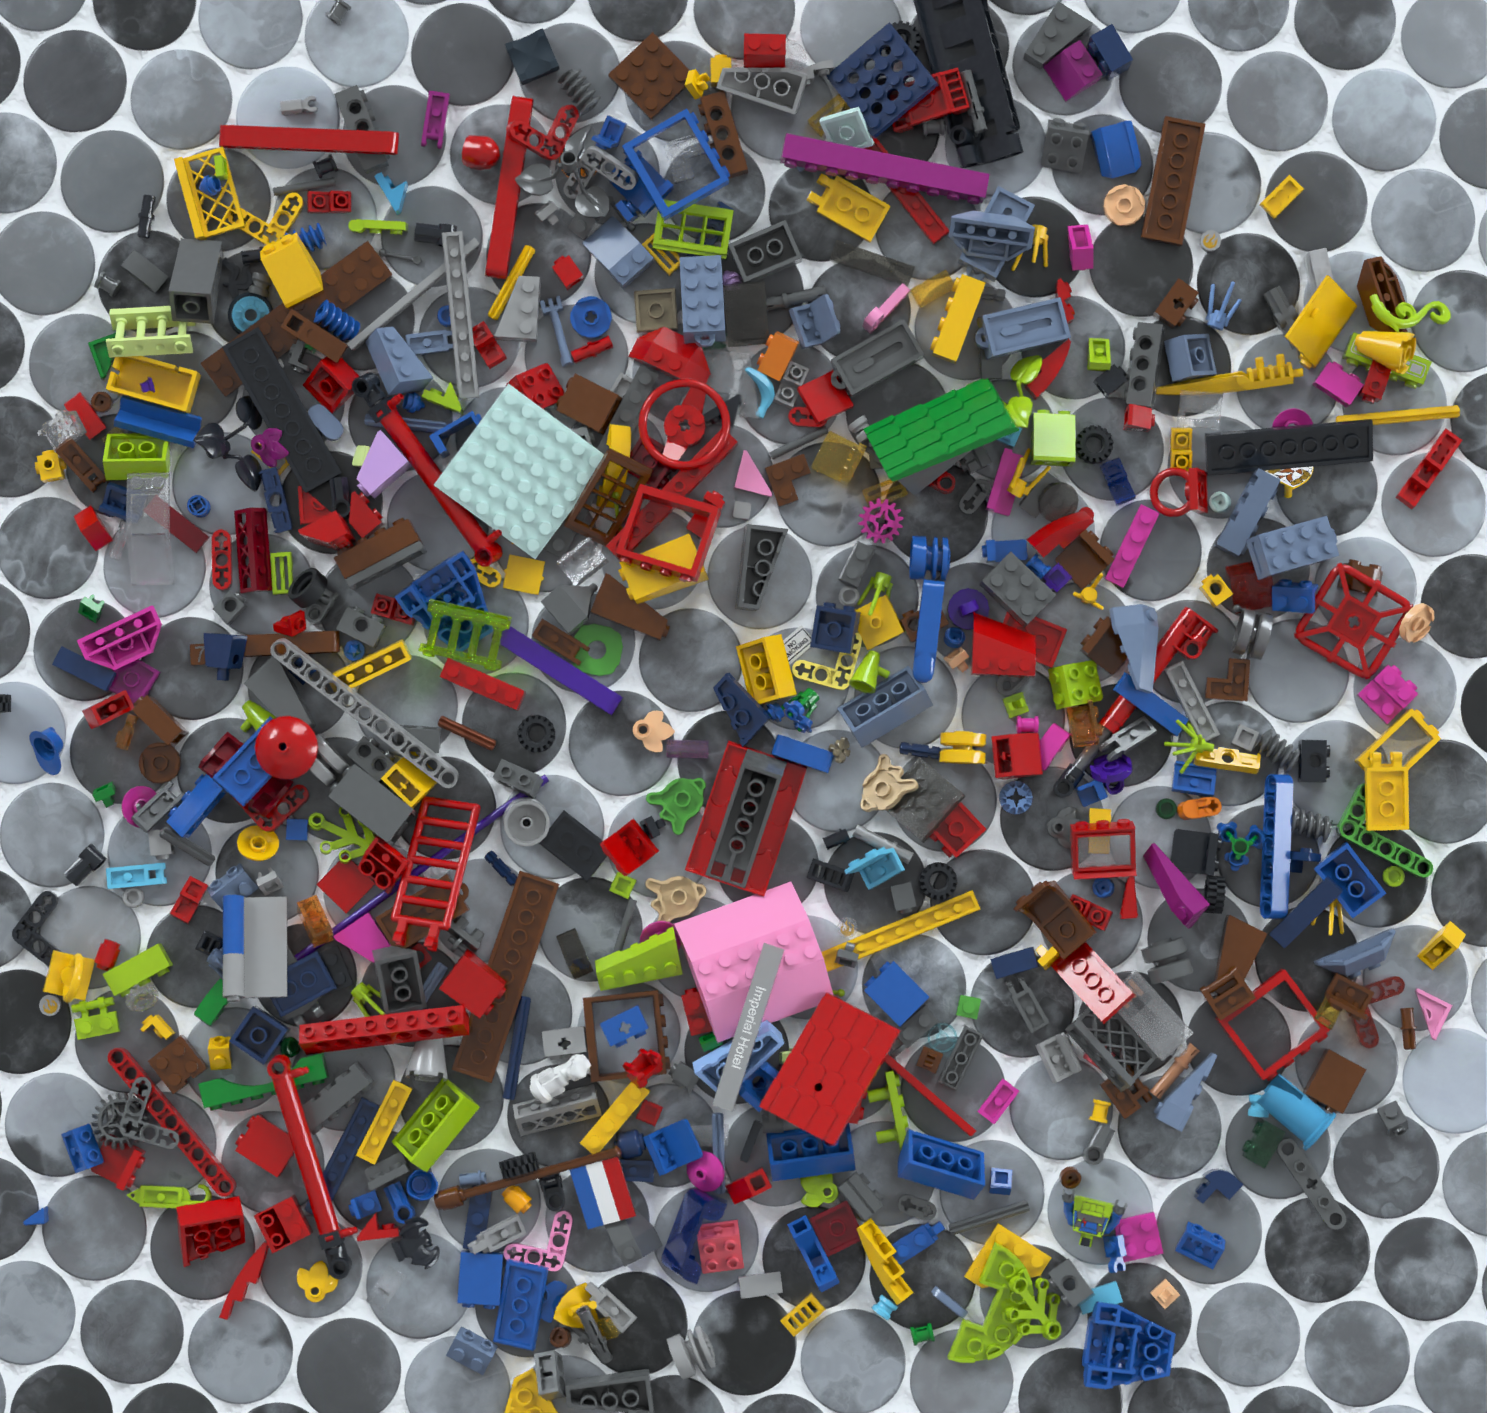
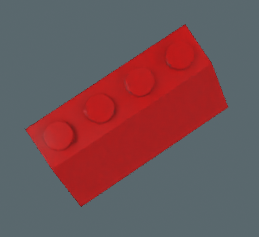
(329, 532)

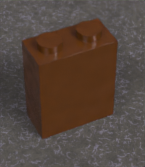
(588, 403)
(159, 720)
(1334, 1081)

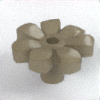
(840, 749)

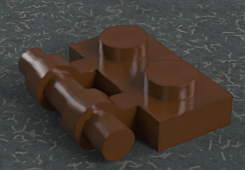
(1126, 1101)

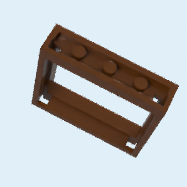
(660, 1021)

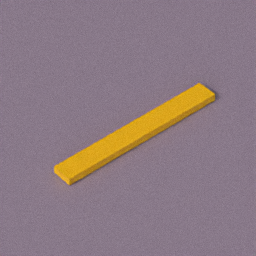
(906, 928)

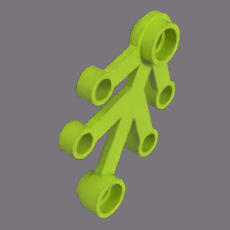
(348, 836)
(1036, 1309)

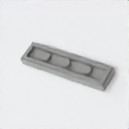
(1191, 701)

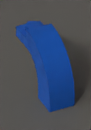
(813, 1253)

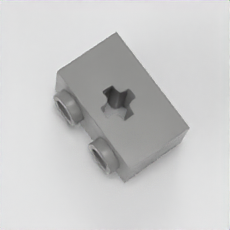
(575, 1035)

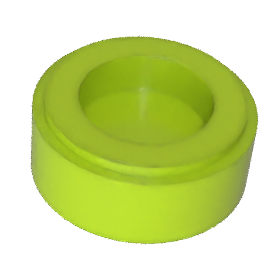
(1393, 876)

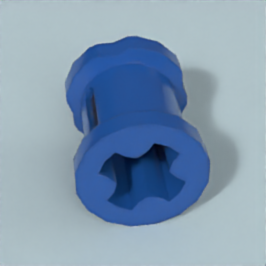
(1037, 566)

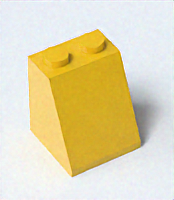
(291, 269)

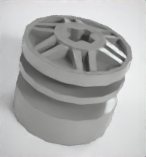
(691, 1352)

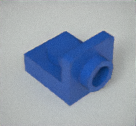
(365, 1205)

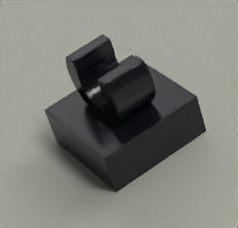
(651, 827)

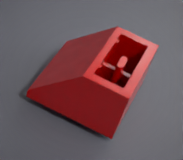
(1017, 755)
(283, 1224)

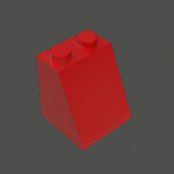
(764, 50)
(473, 984)

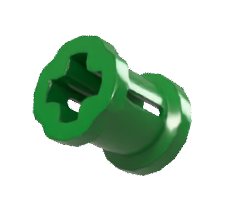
(922, 1334)

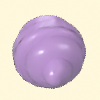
(731, 277)

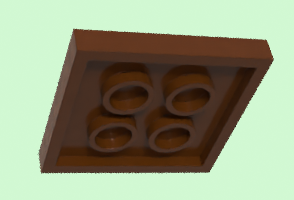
(650, 76)

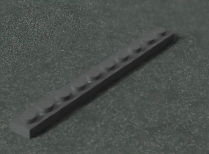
(626, 416)

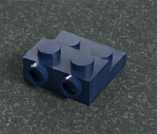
(835, 627)

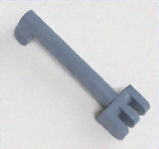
(553, 310)

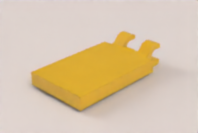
(849, 206)
(1386, 793)

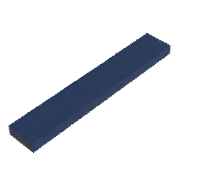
(348, 1146)

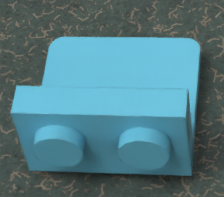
(877, 866)

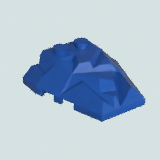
(450, 582)
(1124, 1348)

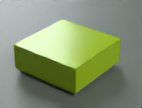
(221, 167)
(622, 885)

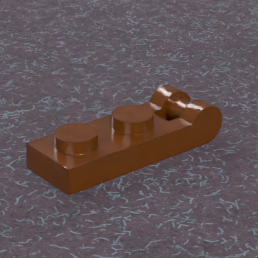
(80, 463)

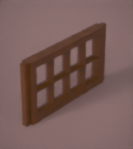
(588, 530)

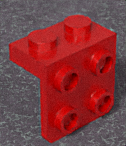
(539, 385)
(629, 847)
(120, 1164)

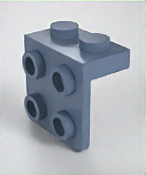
(815, 322)

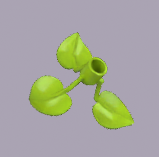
(1023, 372)

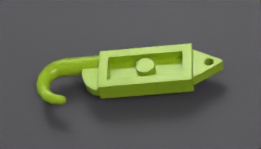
(166, 1196)

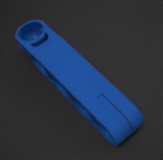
(928, 630)

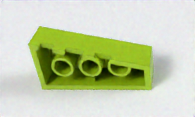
(641, 962)

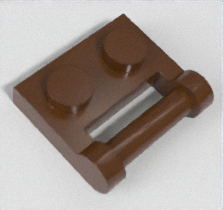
(1231, 999)

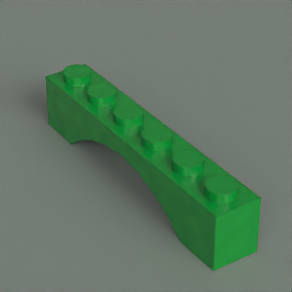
(221, 1091)

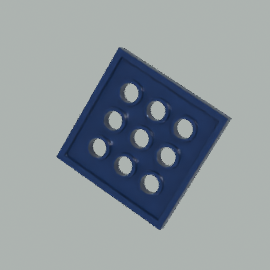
(872, 51)

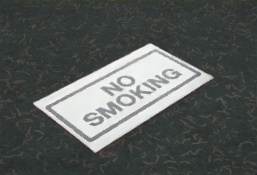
(797, 644)

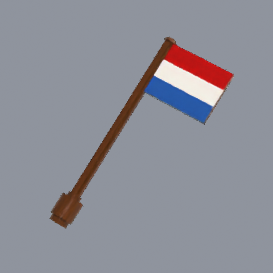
(597, 1182)

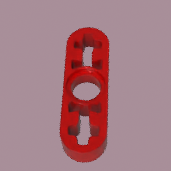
(226, 544)

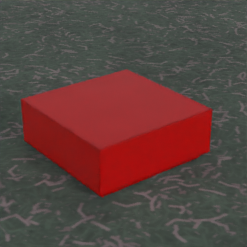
(649, 1112)

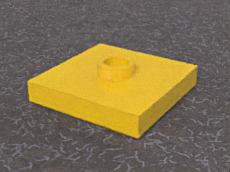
(880, 625)

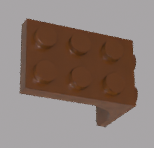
(1056, 917)

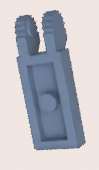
(429, 342)

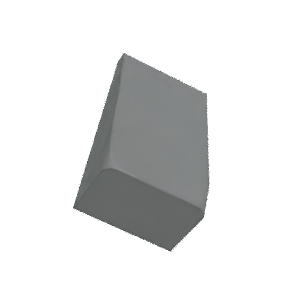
(760, 1284)

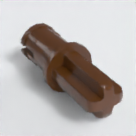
(1408, 1028)

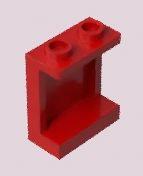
(265, 1145)

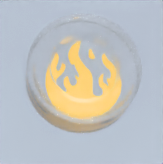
(847, 927)

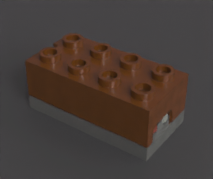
(379, 554)

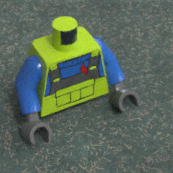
(1091, 1216)

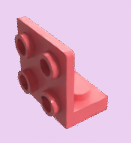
(720, 1247)

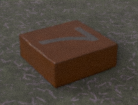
(197, 654)

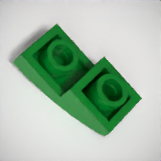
(212, 1004)

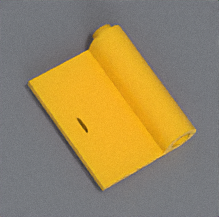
(1320, 322)

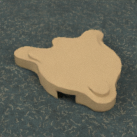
(885, 787)
(675, 897)

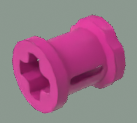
(1027, 724)

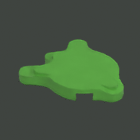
(680, 801)

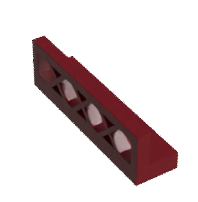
(256, 549)

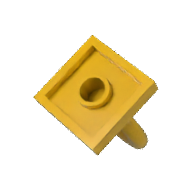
(69, 975)

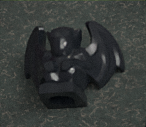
(414, 1244)

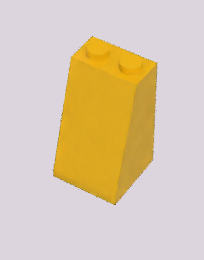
(650, 584)

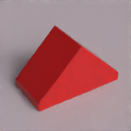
(93, 528)

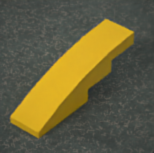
(881, 1257)

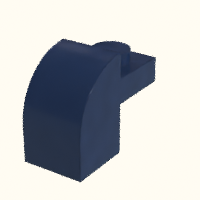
(1217, 1179)

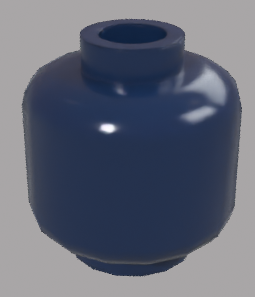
(630, 1143)

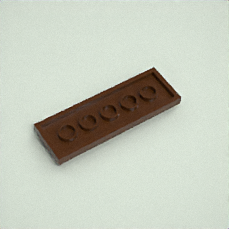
(1173, 181)

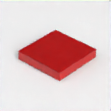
(823, 398)
(345, 885)

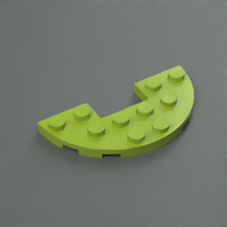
(998, 1332)

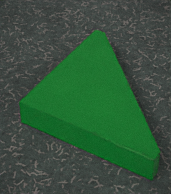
(101, 355)

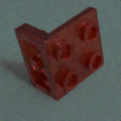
(1246, 587)

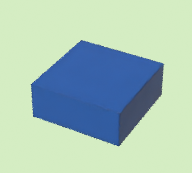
(297, 829)

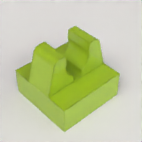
(1015, 705)

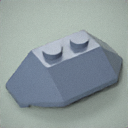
(991, 235)
(1359, 956)

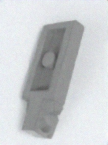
(498, 1235)
(611, 1306)

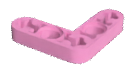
(878, 315)
(551, 1250)

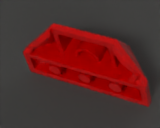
(669, 354)

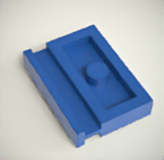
(1194, 780)

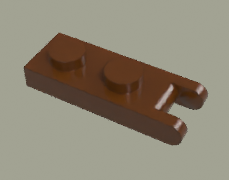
(558, 640)

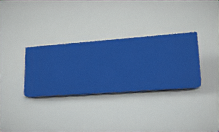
(157, 421)

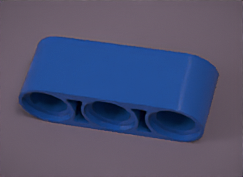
(802, 753)

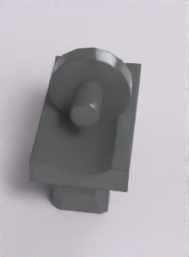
(470, 941)

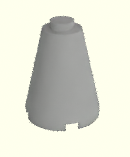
(428, 1061)

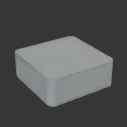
(742, 510)

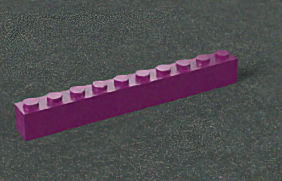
(884, 168)

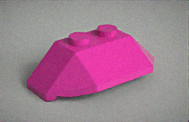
(123, 640)

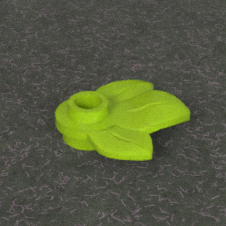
(815, 1188)

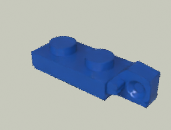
(916, 1241)

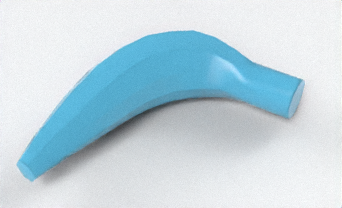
(766, 389)

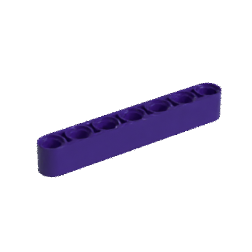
(560, 670)

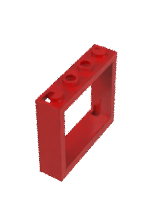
(675, 501)
(1287, 1059)

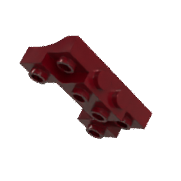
(266, 797)

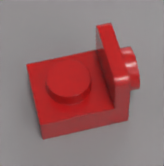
(291, 624)

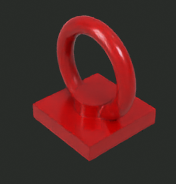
(1195, 491)

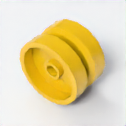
(962, 747)

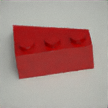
(1001, 649)
(209, 1227)

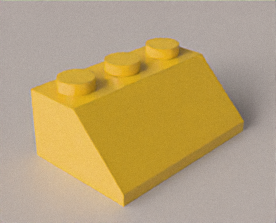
(766, 669)

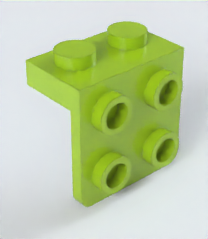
(1075, 684)

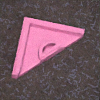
(749, 477)
(1434, 1011)

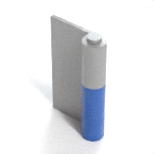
(254, 947)

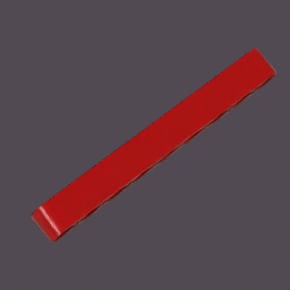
(309, 139)
(508, 193)
(181, 1126)

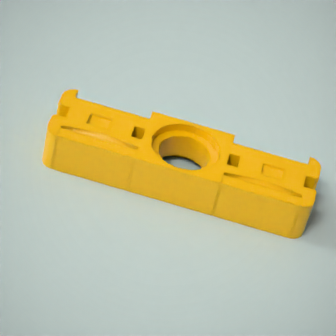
(1241, 761)

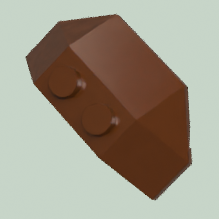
(1379, 279)

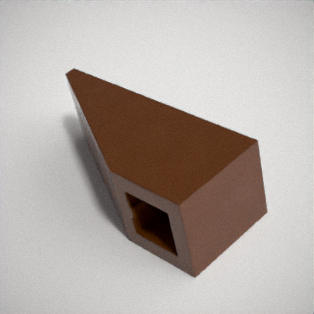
(314, 336)

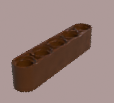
(308, 642)

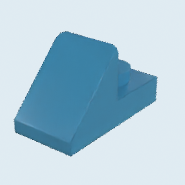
(396, 195)

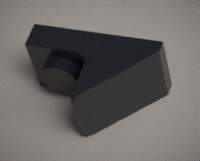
(714, 416)

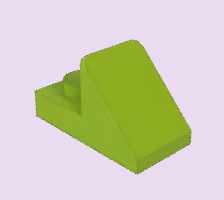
(1098, 354)
(449, 401)

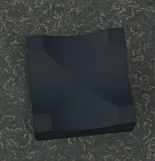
(532, 57)

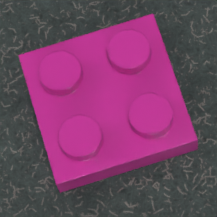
(1140, 1236)

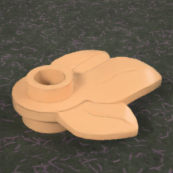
(655, 732)

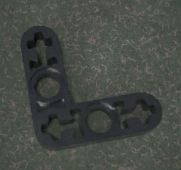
(32, 935)

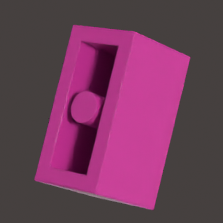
(1338, 384)

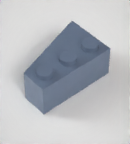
(396, 362)

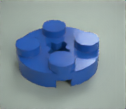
(600, 324)

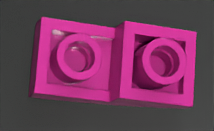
(1052, 743)

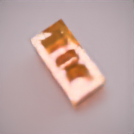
(315, 921)

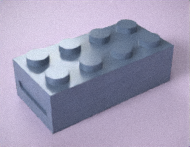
(1002, 203)
(702, 300)
(1022, 328)
(1292, 547)

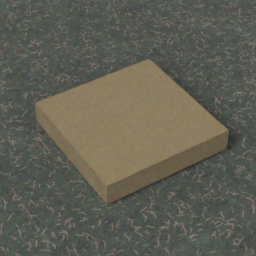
(655, 309)

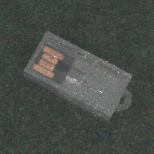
(1153, 1019)

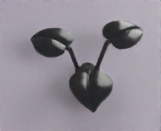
(212, 440)

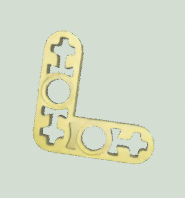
(832, 673)

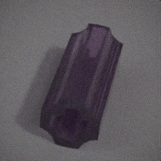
(687, 749)

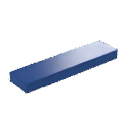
(1150, 705)

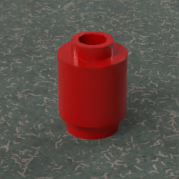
(107, 955)

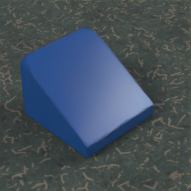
(1000, 1181)
(39, 1217)

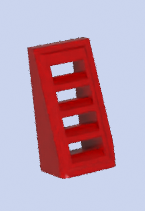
(1129, 901)

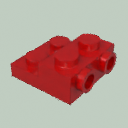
(958, 831)
(695, 1012)

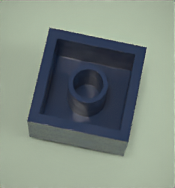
(1109, 52)
(259, 1035)

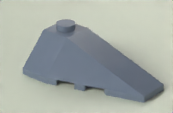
(1139, 635)
(1177, 1105)

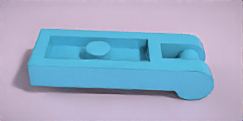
(135, 876)

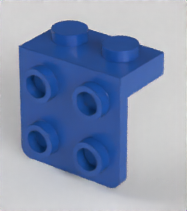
(673, 1146)

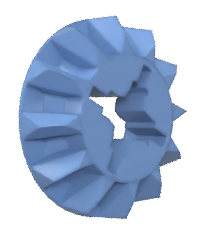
(1009, 805)

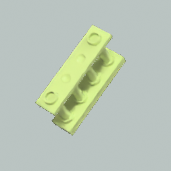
(142, 319)

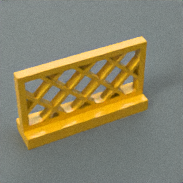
(194, 203)

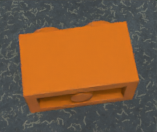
(778, 355)

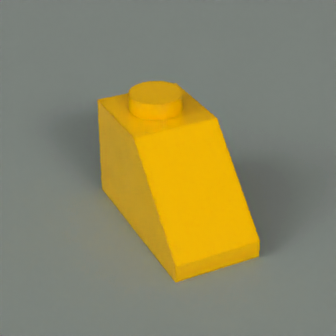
(1441, 945)

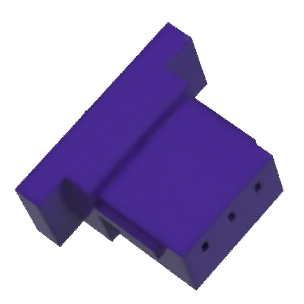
(147, 386)

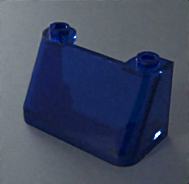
(693, 1209)

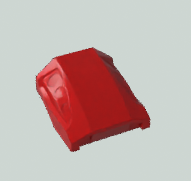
(382, 864)

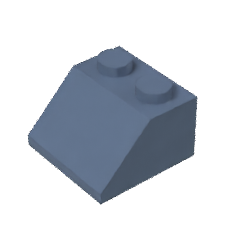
(1190, 357)

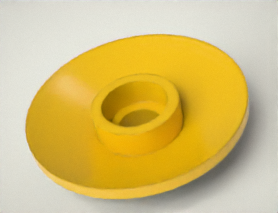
(253, 837)

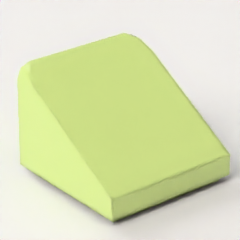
(360, 455)

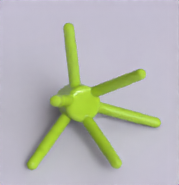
(1197, 744)

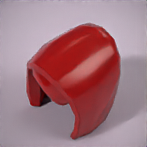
(480, 152)

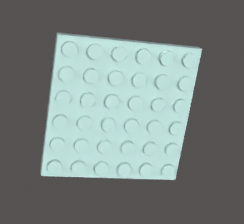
(520, 471)

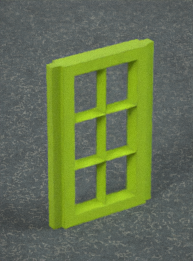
(694, 248)

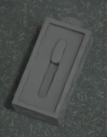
(876, 359)

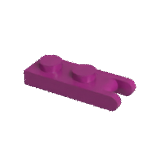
(435, 118)

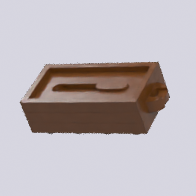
(417, 933)

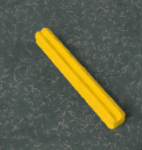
(506, 291)

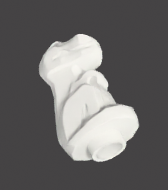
(553, 1080)

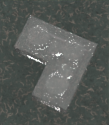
(678, 156)

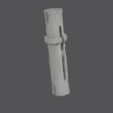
(878, 842)

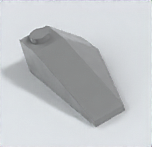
(770, 86)

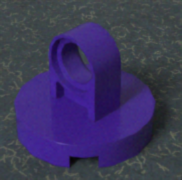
(964, 604)
(1111, 772)

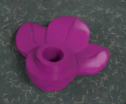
(271, 448)

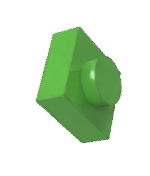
(968, 1006)

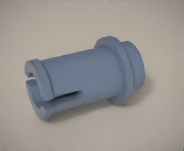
(472, 1179)

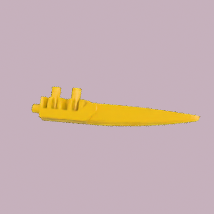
(1239, 381)

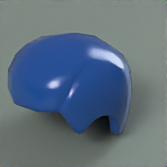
(421, 1185)

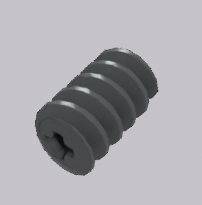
(579, 90)
(1278, 750)
(1310, 824)

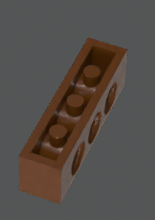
(718, 103)

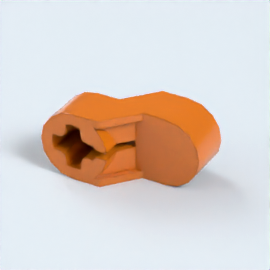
(1208, 807)

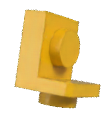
(161, 1028)

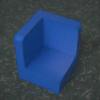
(1091, 793)

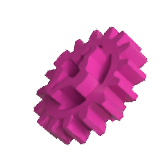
(876, 534)

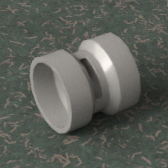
(857, 427)

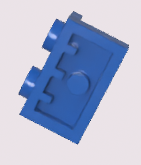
(82, 1148)
(1201, 1245)

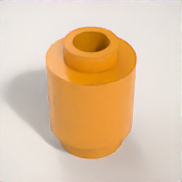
(517, 1198)

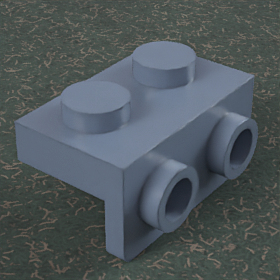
(234, 882)
(472, 1350)

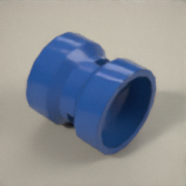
(202, 508)

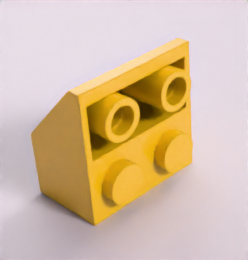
(409, 781)

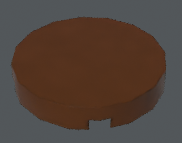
(159, 763)

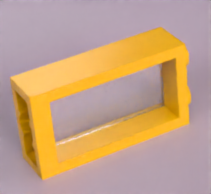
(1406, 735)

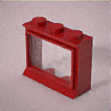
(1103, 849)

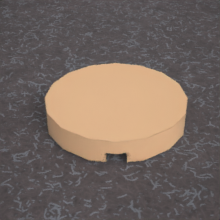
(1124, 205)
(1416, 623)

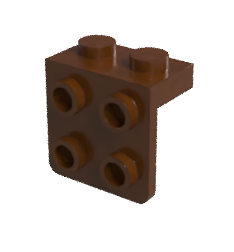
(1085, 558)
(1104, 646)
(1349, 995)

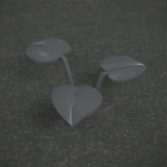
(538, 179)

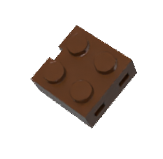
(178, 1063)

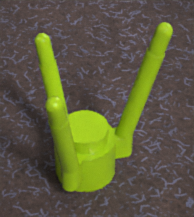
(881, 583)
(363, 994)

